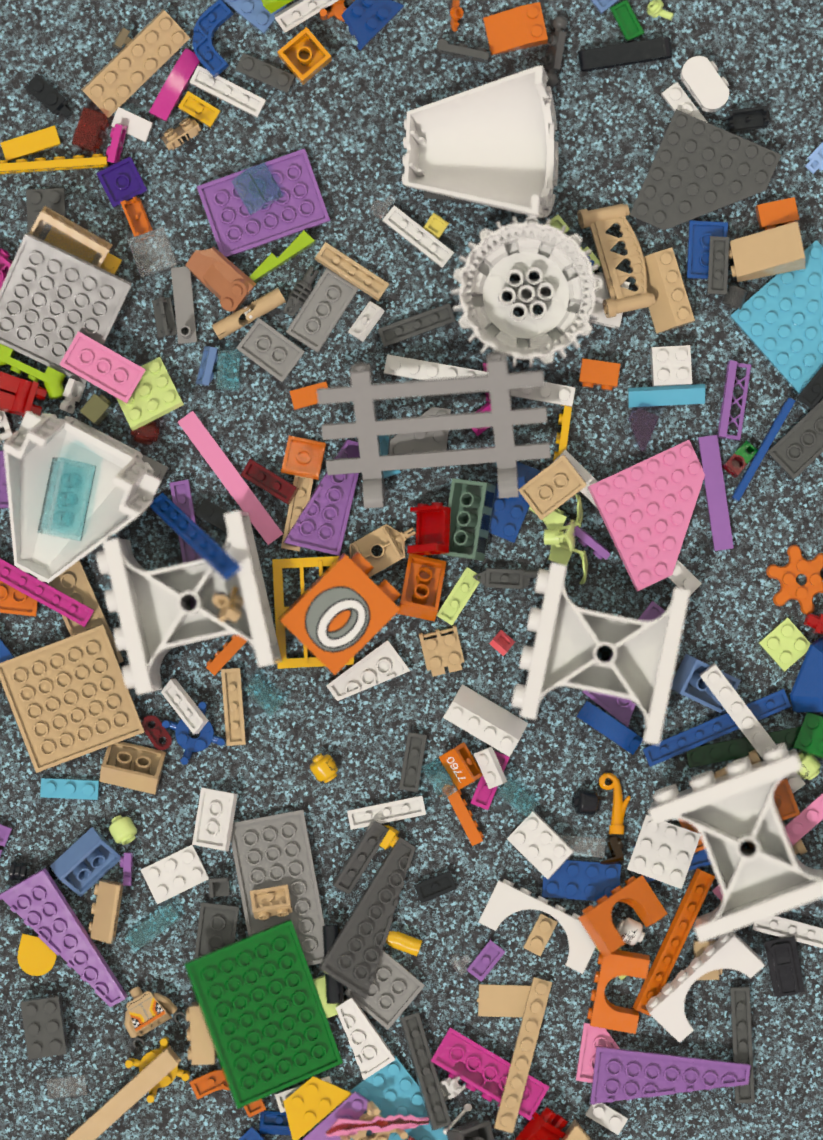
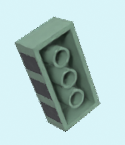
(469, 518)

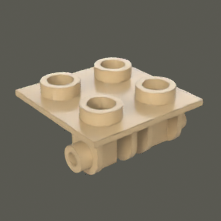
(187, 126)

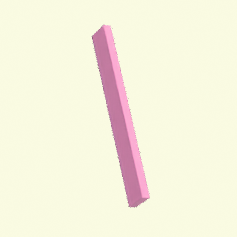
(230, 477)

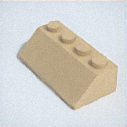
(671, 300)

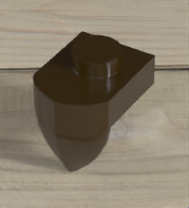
(615, 846)

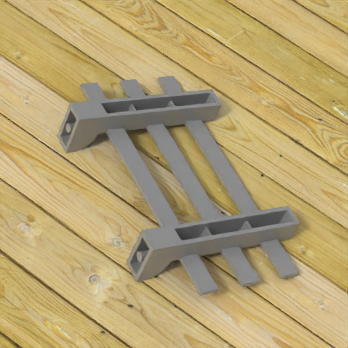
(368, 428)

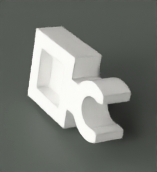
(72, 393)
(451, 1088)

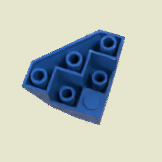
(808, 687)

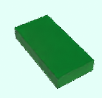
(626, 20)

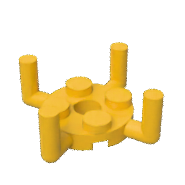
(147, 1058)

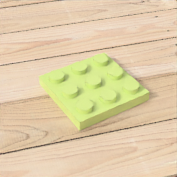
(152, 396)

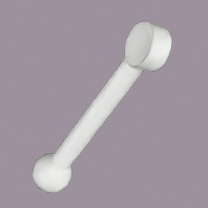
(467, 1107)

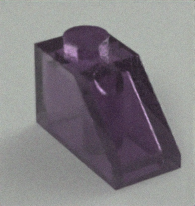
(642, 426)

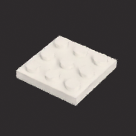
(664, 852)

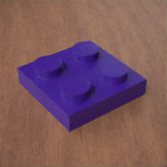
(122, 182)

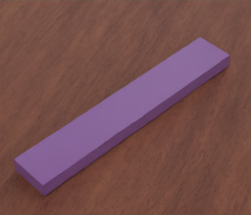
(715, 492)

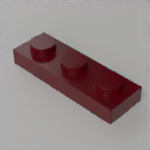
(269, 481)

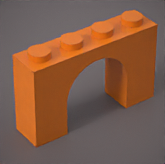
(598, 919)
(603, 1012)

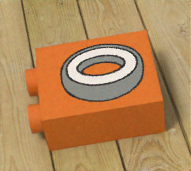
(341, 611)

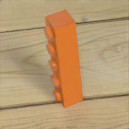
(226, 654)
(465, 819)

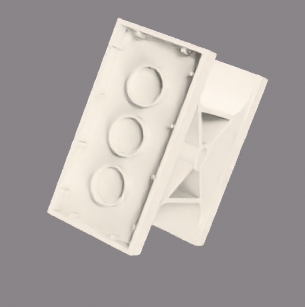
(158, 611)
(568, 648)
(737, 809)

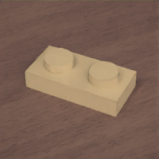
(540, 934)

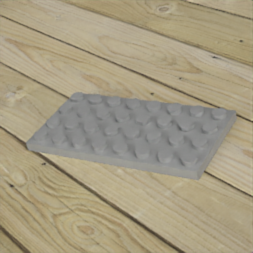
(278, 853)

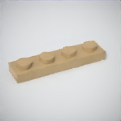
(351, 271)
(296, 507)
(233, 706)

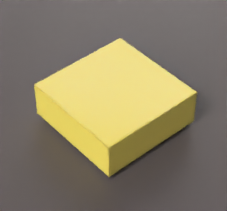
(436, 225)

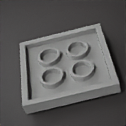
(389, 992)

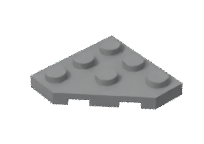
(421, 441)

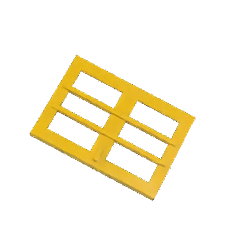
(277, 565)

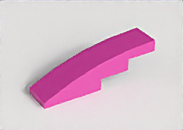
(175, 85)

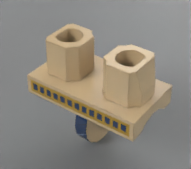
(228, 604)

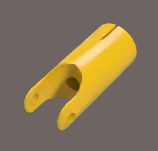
(404, 942)

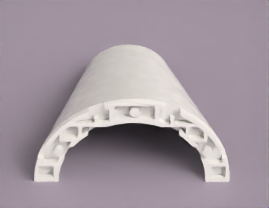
(488, 145)

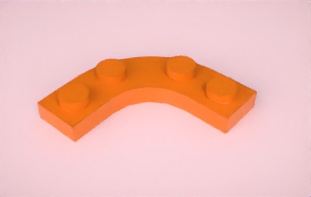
(216, 1081)

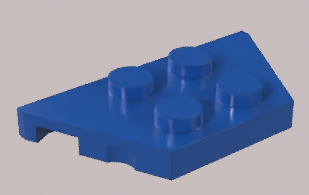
(369, 17)

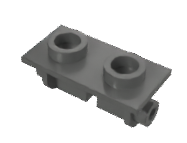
(164, 317)

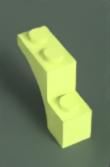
(553, 520)

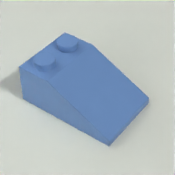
(690, 684)

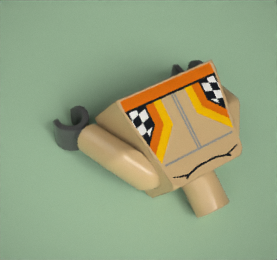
(147, 1012)

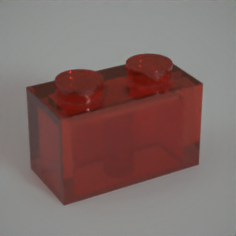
(90, 130)

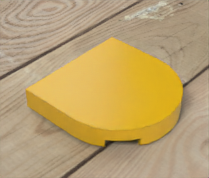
(35, 956)

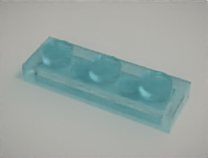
(152, 927)

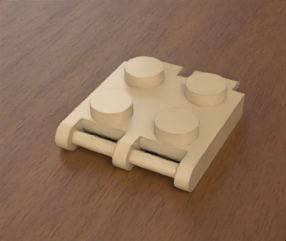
(442, 651)

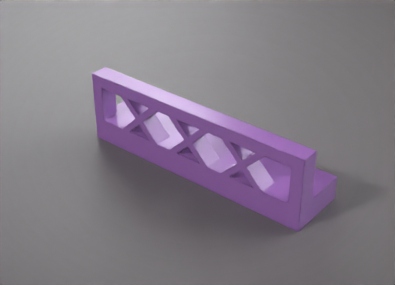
(727, 400)

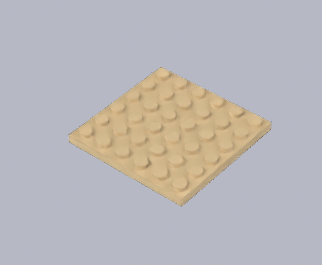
(69, 698)

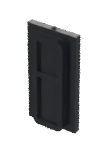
(784, 966)

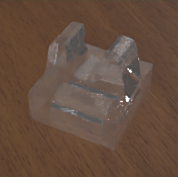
(460, 963)

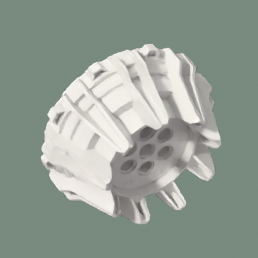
(521, 251)

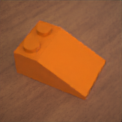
(516, 29)
(422, 587)

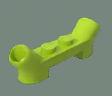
(52, 378)

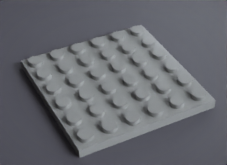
(54, 297)

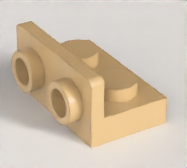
(271, 902)

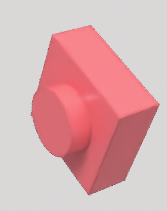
(502, 642)

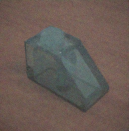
(439, 779)

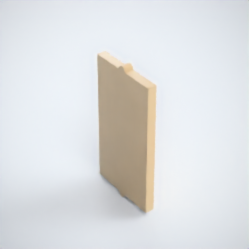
(502, 1000)

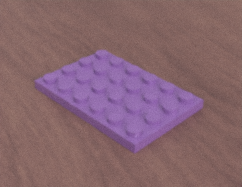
(296, 211)

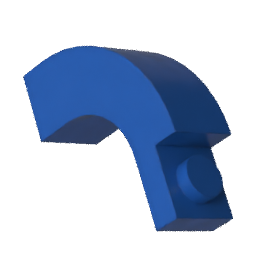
(610, 727)

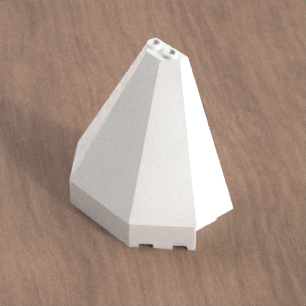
(119, 491)

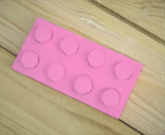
(102, 367)

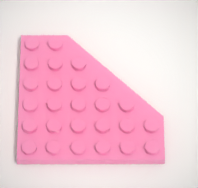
(650, 511)

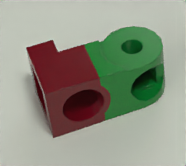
(740, 459)

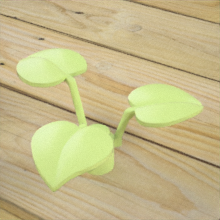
(557, 536)

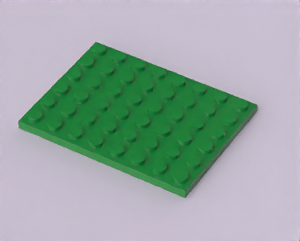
(263, 1013)

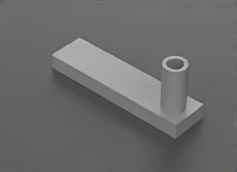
(184, 305)

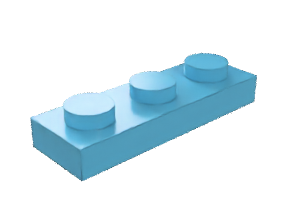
(69, 788)

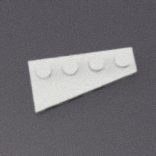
(372, 670)
(367, 1044)

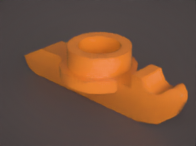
(456, 13)

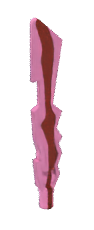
(378, 1124)

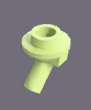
(655, 10)

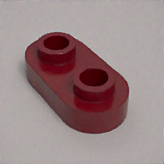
(155, 733)

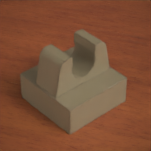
(122, 39)

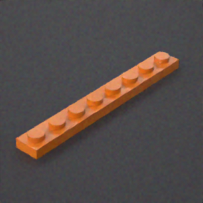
(674, 939)

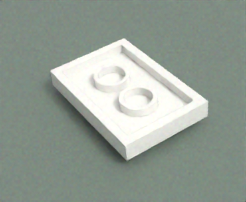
(215, 819)
(540, 845)
(174, 874)

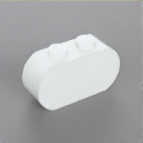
(705, 84)

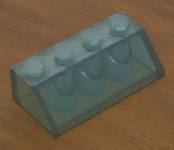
(66, 498)

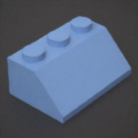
(85, 862)

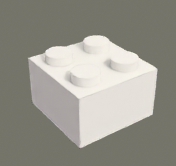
(671, 365)

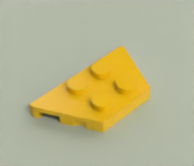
(311, 1104)

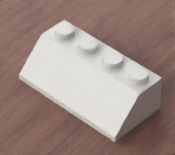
(485, 720)

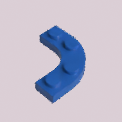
(203, 36)

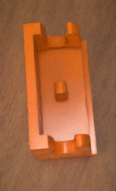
(136, 216)

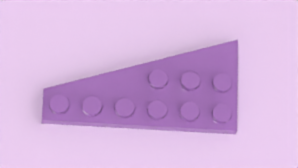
(327, 511)

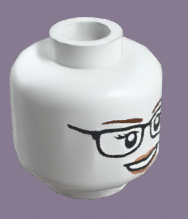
(630, 931)

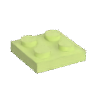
(785, 644)

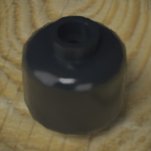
(586, 802)

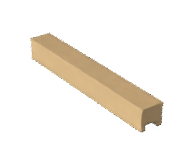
(127, 1096)

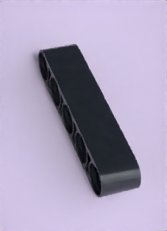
(625, 54)

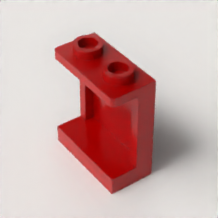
(431, 529)

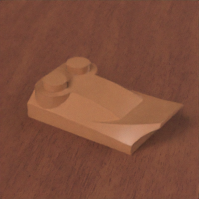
(221, 277)

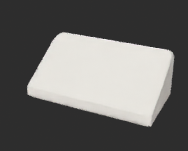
(137, 126)

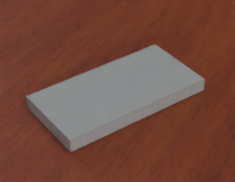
(322, 310)

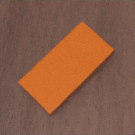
(306, 396)

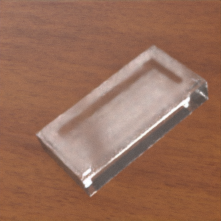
(66, 1086)

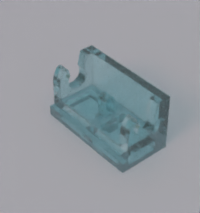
(228, 370)

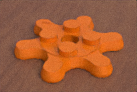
(787, 577)

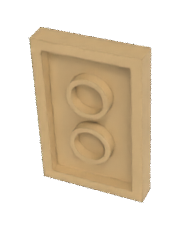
(552, 487)

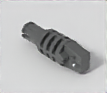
(300, 292)

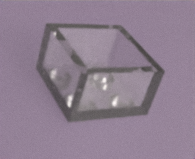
(152, 252)

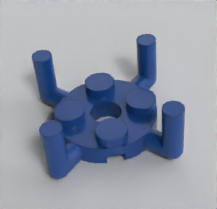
(193, 744)

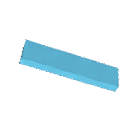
(666, 395)

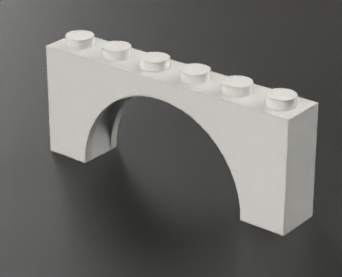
(508, 900)
(725, 953)

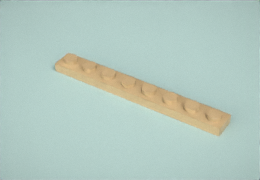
(522, 1055)

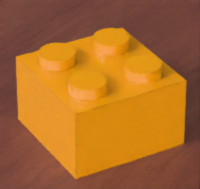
(304, 56)

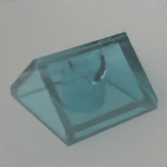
(257, 188)

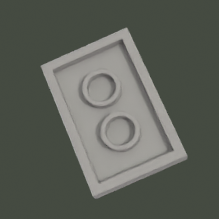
(270, 350)

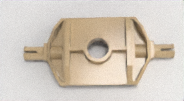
(391, 542)

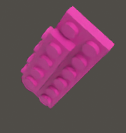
(484, 1071)

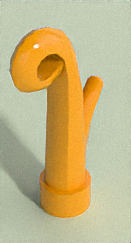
(619, 806)

